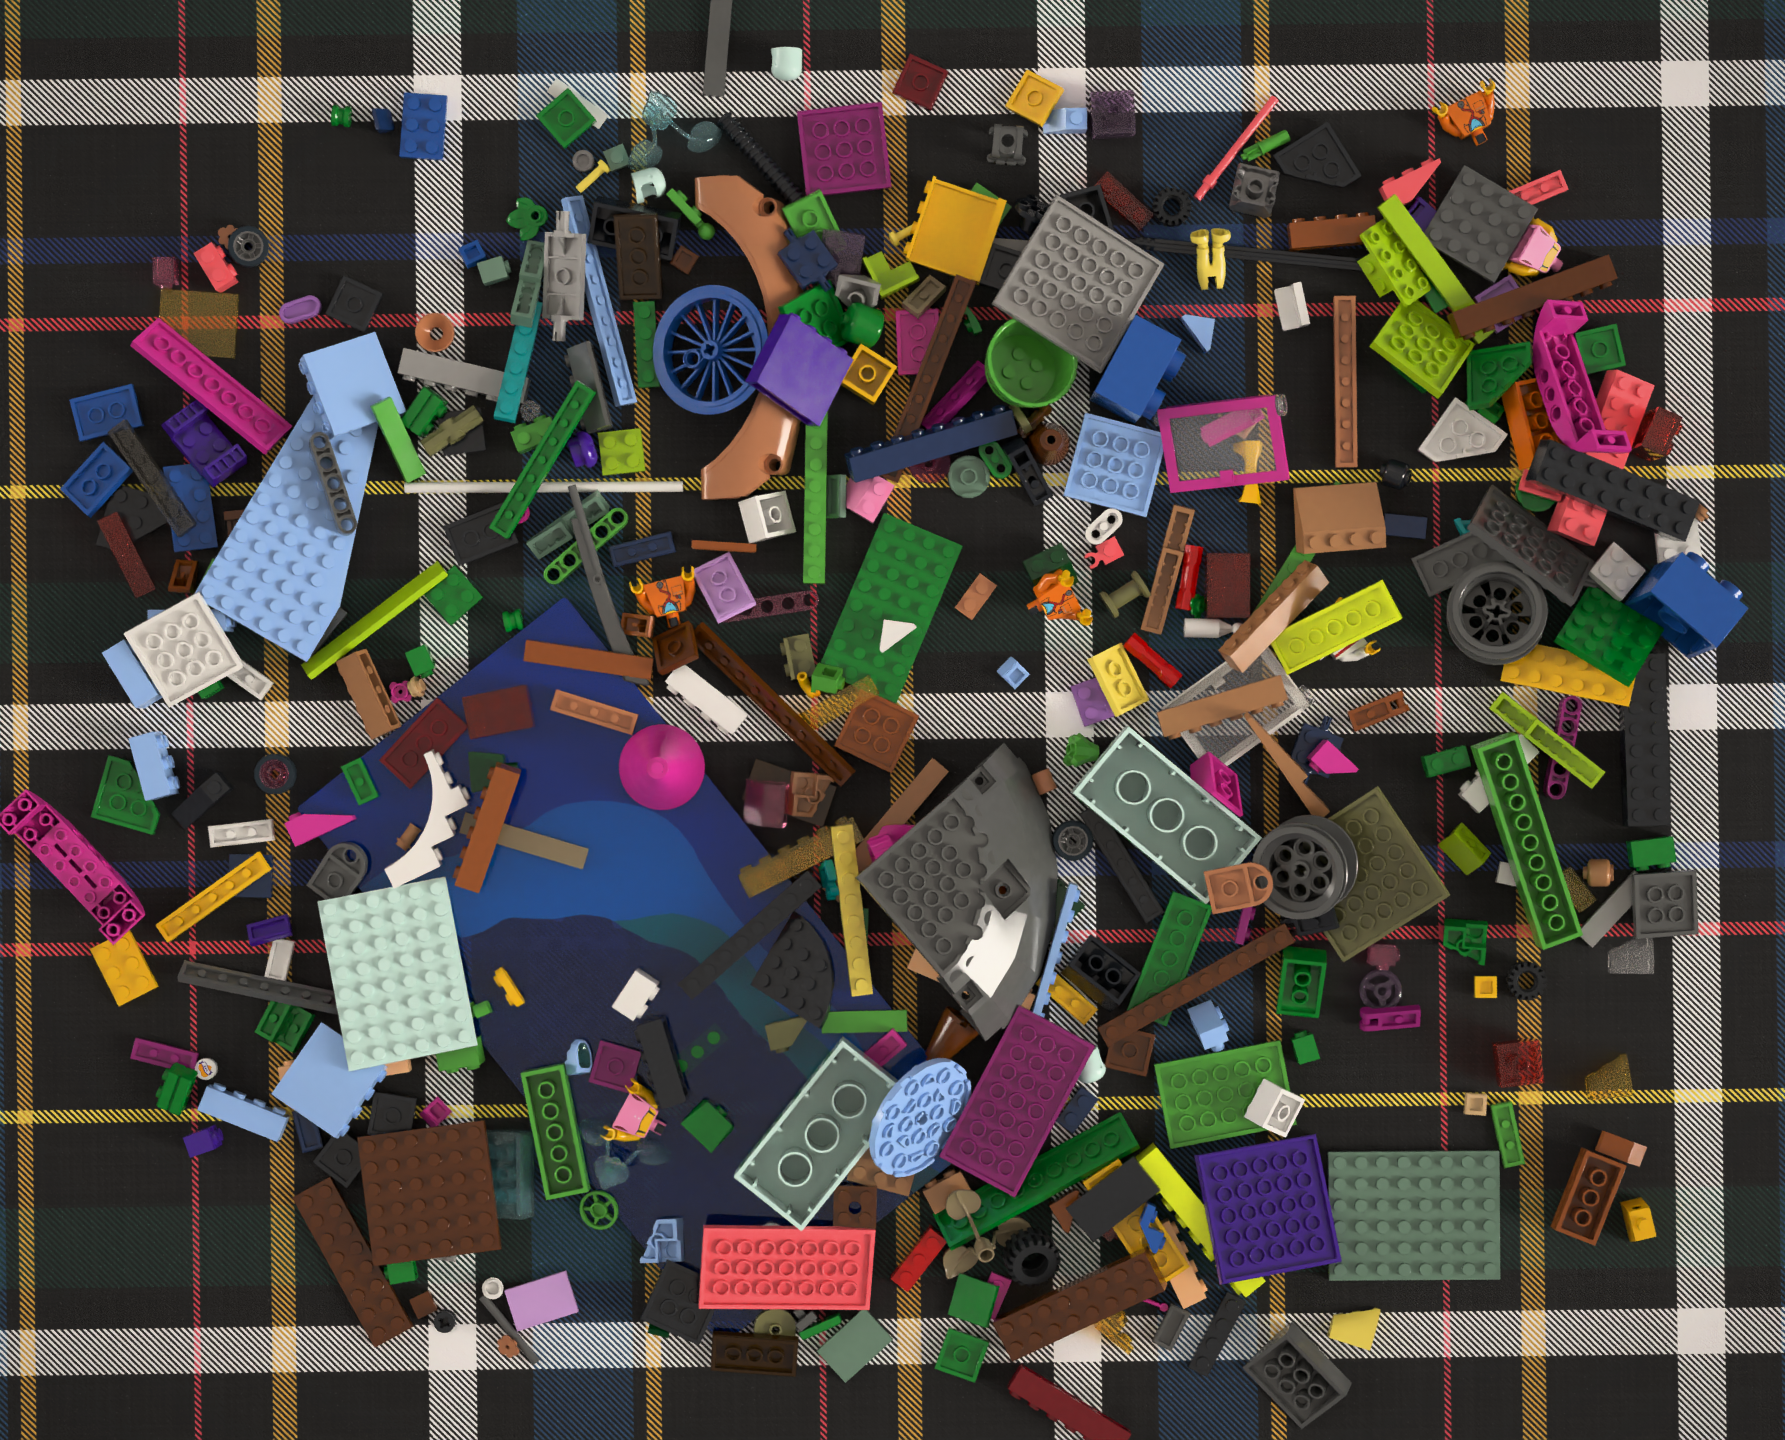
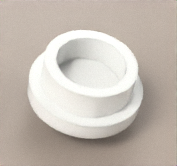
(492, 1288)

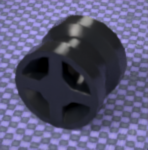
(448, 1317)

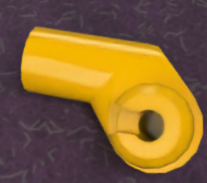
(806, 686)

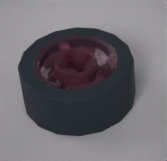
(281, 764)

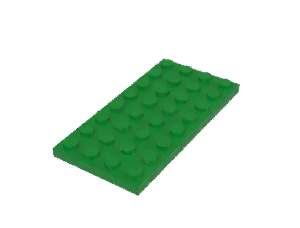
(899, 583)

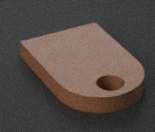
(1236, 886)

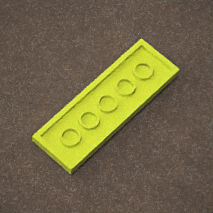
(1336, 627)

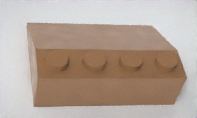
(1338, 518)

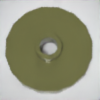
(775, 1317)

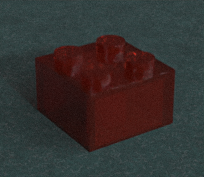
(1518, 1062)

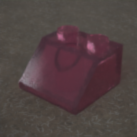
(766, 803)

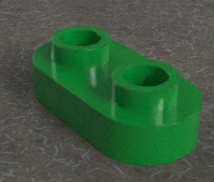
(996, 458)

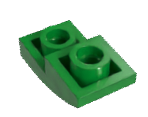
(971, 322)

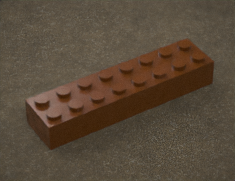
(1080, 1303)

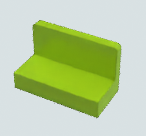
(1464, 849)

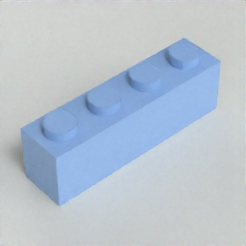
(244, 1112)

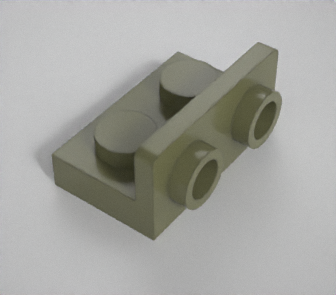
(798, 655)

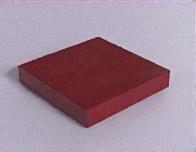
(920, 82)

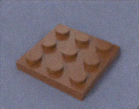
(877, 732)

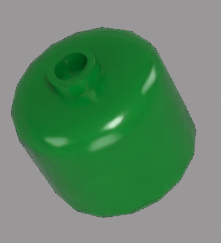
(861, 324)

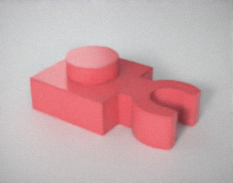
(1107, 552)

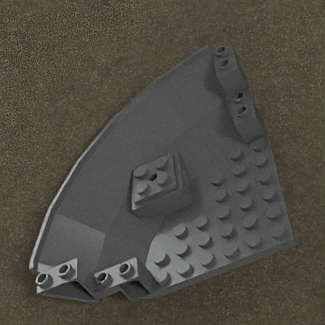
(946, 882)

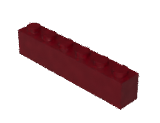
(1064, 1407)

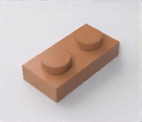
(975, 596)

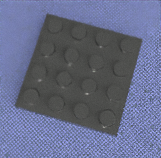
(1479, 224)

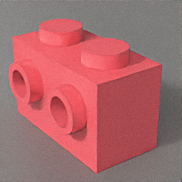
(216, 268)

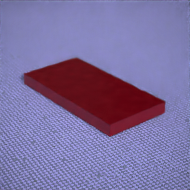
(434, 729)

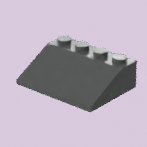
(1297, 1375)

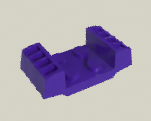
(204, 443)

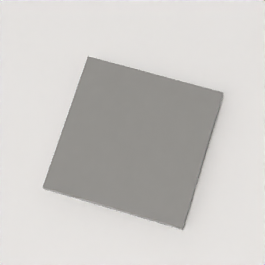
(1078, 284)

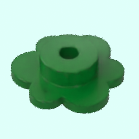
(1197, 605)

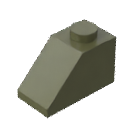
(784, 1033)

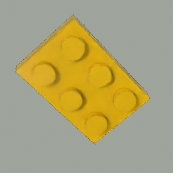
(124, 968)

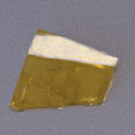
(1610, 1081)

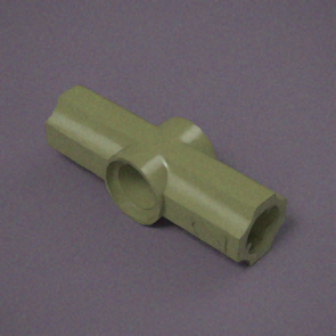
(452, 430)

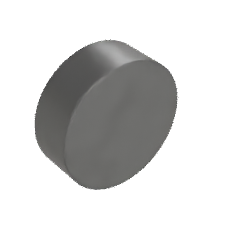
(583, 161)

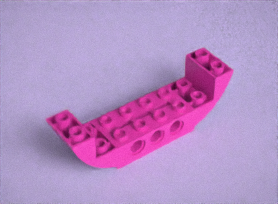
(74, 863)

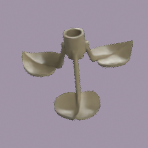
(962, 1204)

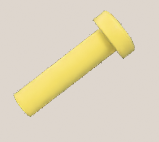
(587, 181)
(896, 237)

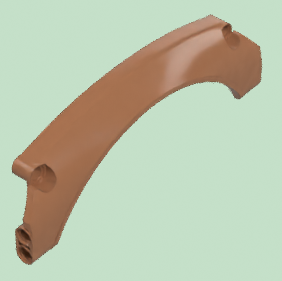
(769, 429)

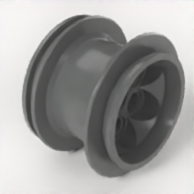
(1325, 839)

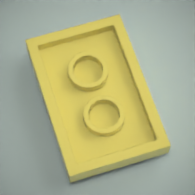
(1118, 679)

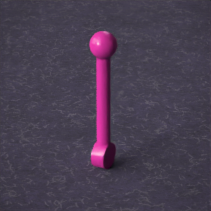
(1163, 1306)

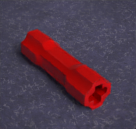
(1190, 569)
(1163, 670)

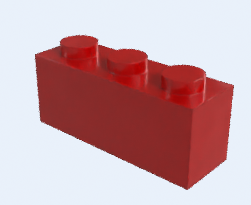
(918, 1258)

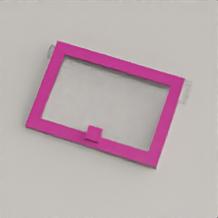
(1224, 442)

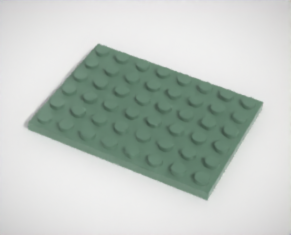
(1415, 1214)

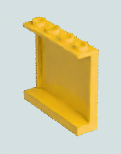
(954, 230)

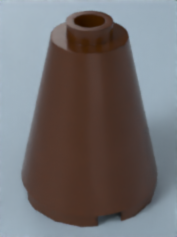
(1043, 451)
(950, 1035)

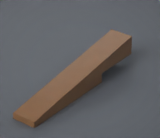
(1167, 568)
(1290, 768)

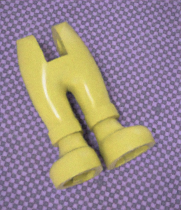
(1218, 266)

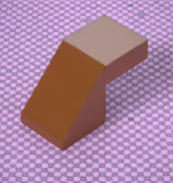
(1621, 1148)

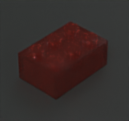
(1656, 434)
(1227, 585)
(498, 712)

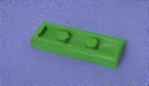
(1507, 1134)

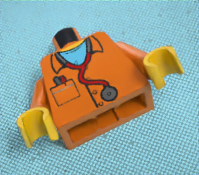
(1469, 114)
(667, 596)
(1057, 598)

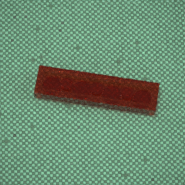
(126, 554)

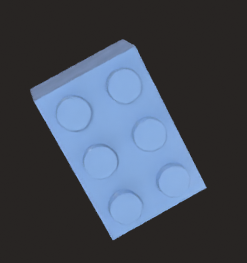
(132, 674)
(154, 765)

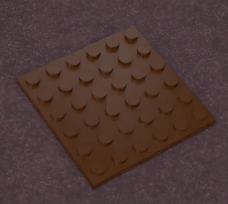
(429, 1193)

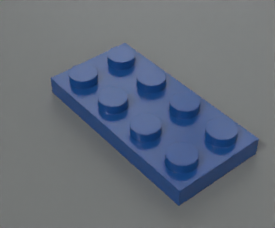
(196, 497)

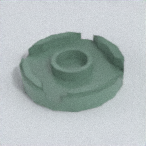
(968, 476)

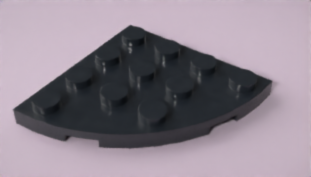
(799, 971)

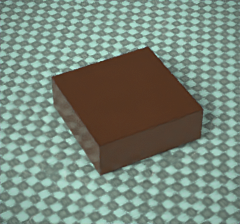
(684, 260)
(423, 1304)

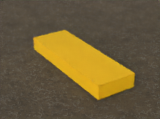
(1071, 1000)

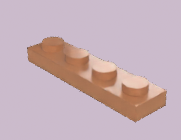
(594, 712)

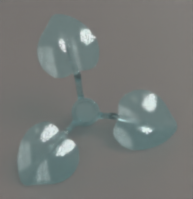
(658, 114)
(611, 1170)

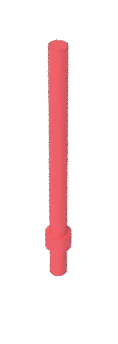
(1210, 180)

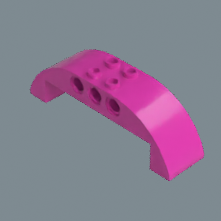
(1566, 383)

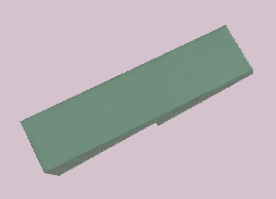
(528, 285)
(562, 530)

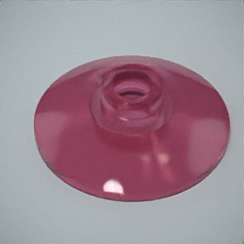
(934, 474)

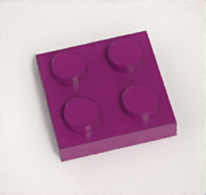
(615, 1066)

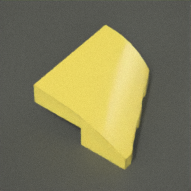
(1355, 1327)

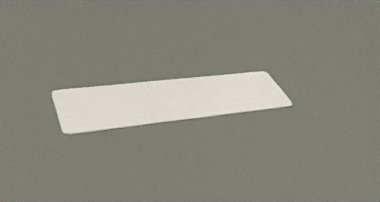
(558, 87)

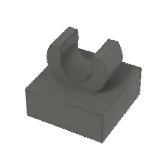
(805, 1318)

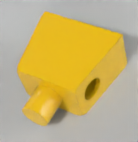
(1639, 1220)

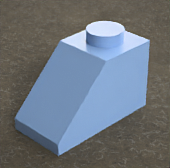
(1066, 121)

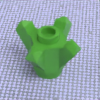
(1080, 751)

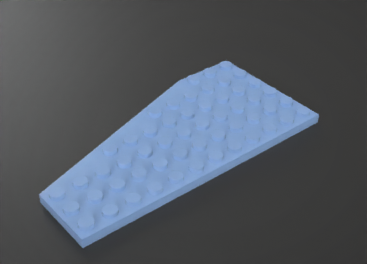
(284, 556)

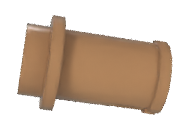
(408, 837)

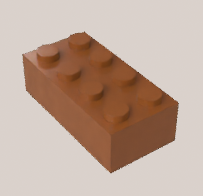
(1588, 1196)

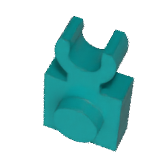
(828, 878)

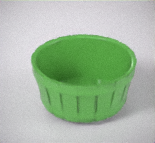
(1027, 367)

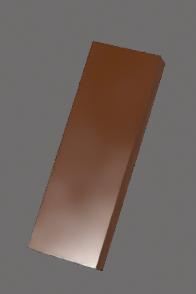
(724, 546)

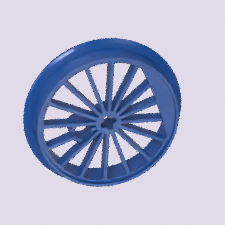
(713, 362)

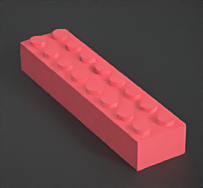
(1622, 407)

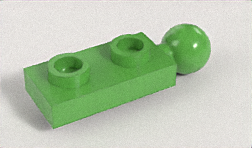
(705, 230)

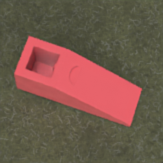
(1410, 182)

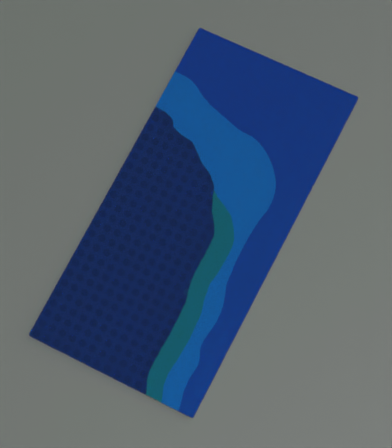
(649, 898)

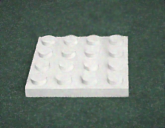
(184, 649)

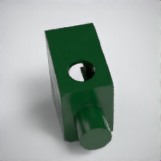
(480, 765)

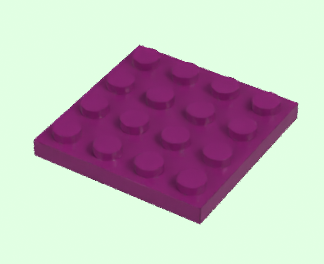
(844, 149)

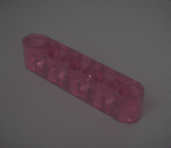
(778, 609)

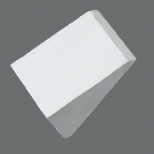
(893, 632)

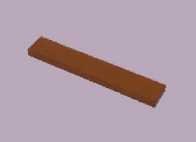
(588, 659)

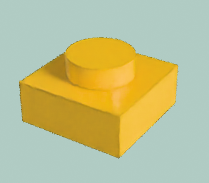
(1485, 986)

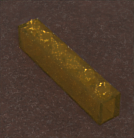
(792, 860)

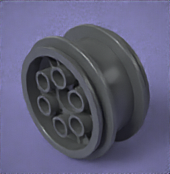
(1504, 578)

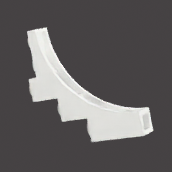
(445, 800)

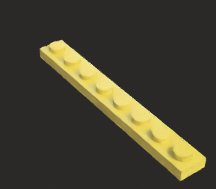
(851, 910)

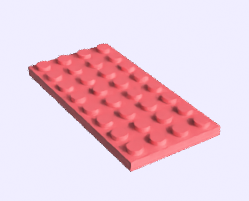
(786, 1267)

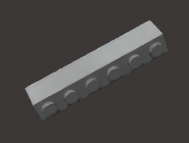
(453, 375)

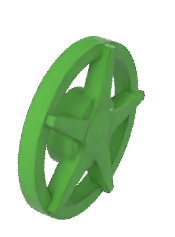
(599, 1209)

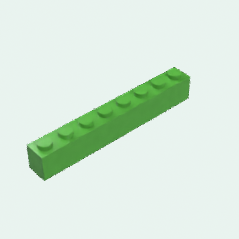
(815, 503)

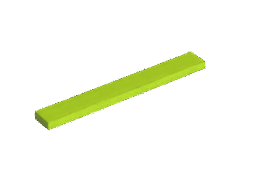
(1427, 257)
(374, 620)

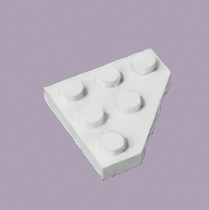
(1461, 435)

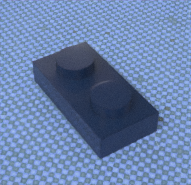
(1077, 1109)

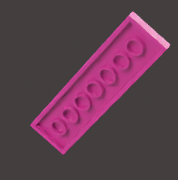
(211, 386)

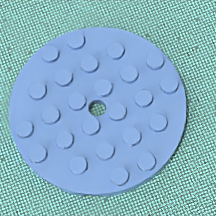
(918, 1117)

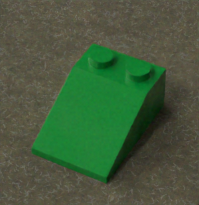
(1301, 981)

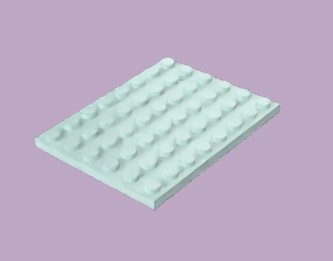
(397, 973)

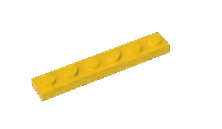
(213, 897)

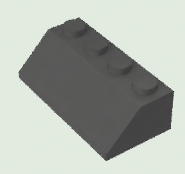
(586, 370)

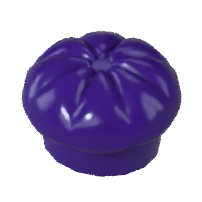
(582, 450)

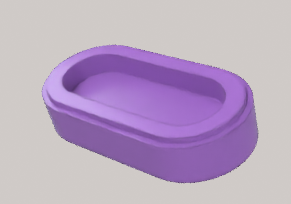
(300, 309)

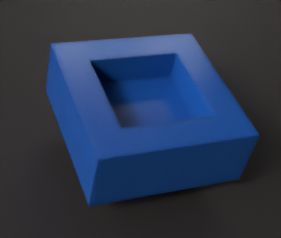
(472, 254)

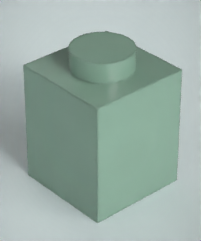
(494, 270)

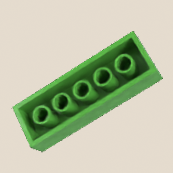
(555, 1131)

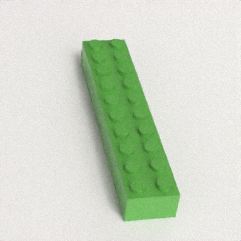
(1526, 840)

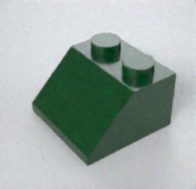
(1049, 562)

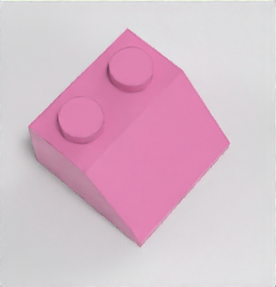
(867, 497)

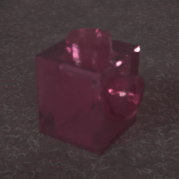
(1382, 955)

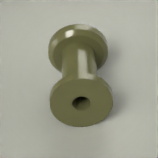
(1124, 594)

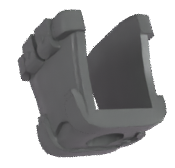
(1007, 155)

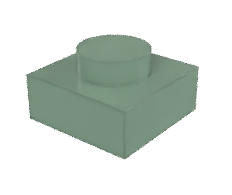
(616, 157)

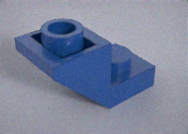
(1153, 1235)

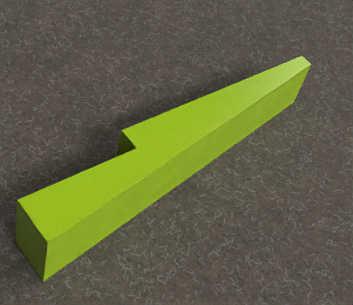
(1547, 740)

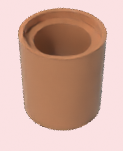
(1044, 781)

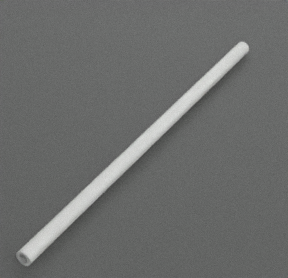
(505, 487)

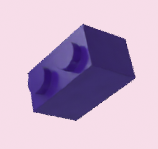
(203, 1140)

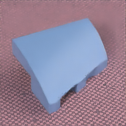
(665, 1242)

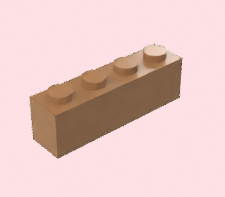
(368, 694)

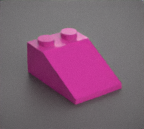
(1218, 781)

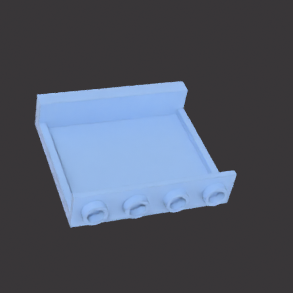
(349, 381)
(322, 1086)

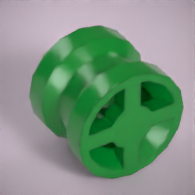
(341, 116)
(513, 620)

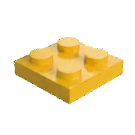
(1034, 98)

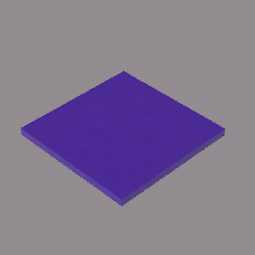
(1267, 1209)

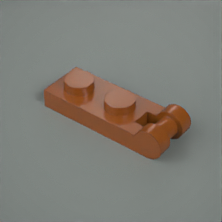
(1377, 711)

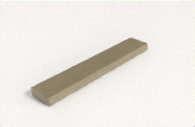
(535, 843)

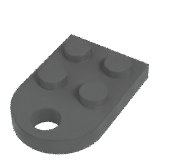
(337, 873)

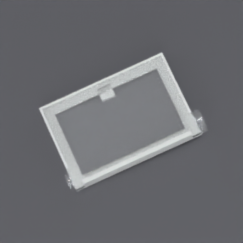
(1237, 737)

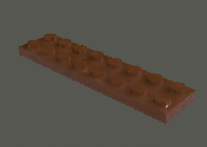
(352, 1261)

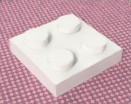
(1668, 548)
(1616, 571)

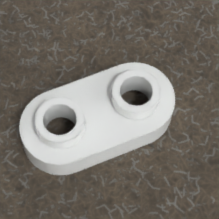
(1103, 526)

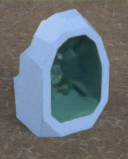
(578, 1058)

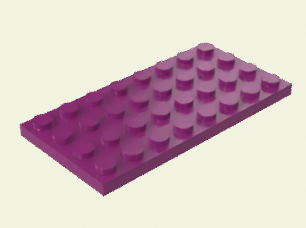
(1017, 1101)

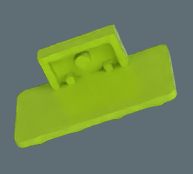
(1391, 265)

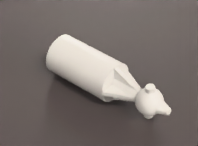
(1208, 628)

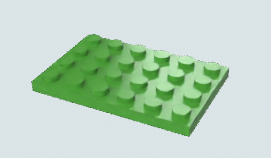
(1210, 1092)

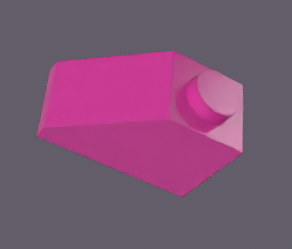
(1329, 759)

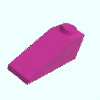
(310, 826)

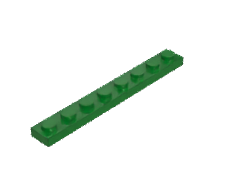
(542, 459)

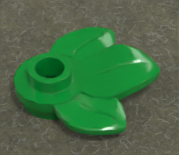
(524, 218)

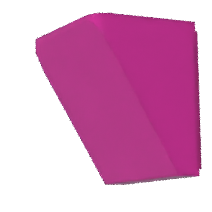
(435, 1112)

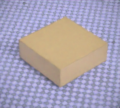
(1475, 1104)

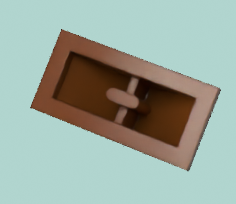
(184, 577)
(638, 625)
(1059, 1206)

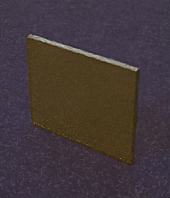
(202, 319)

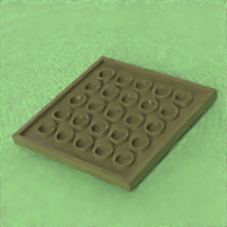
(1391, 880)

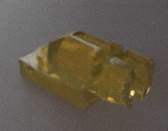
(1112, 1326)

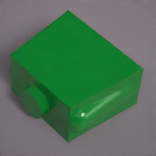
(708, 1124)

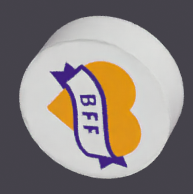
(206, 1068)

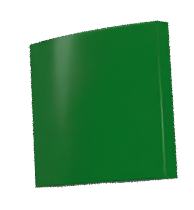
(285, 1025)

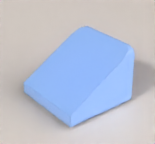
(1013, 672)

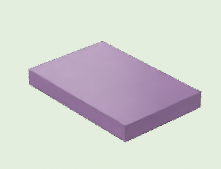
(723, 587)
(541, 1300)

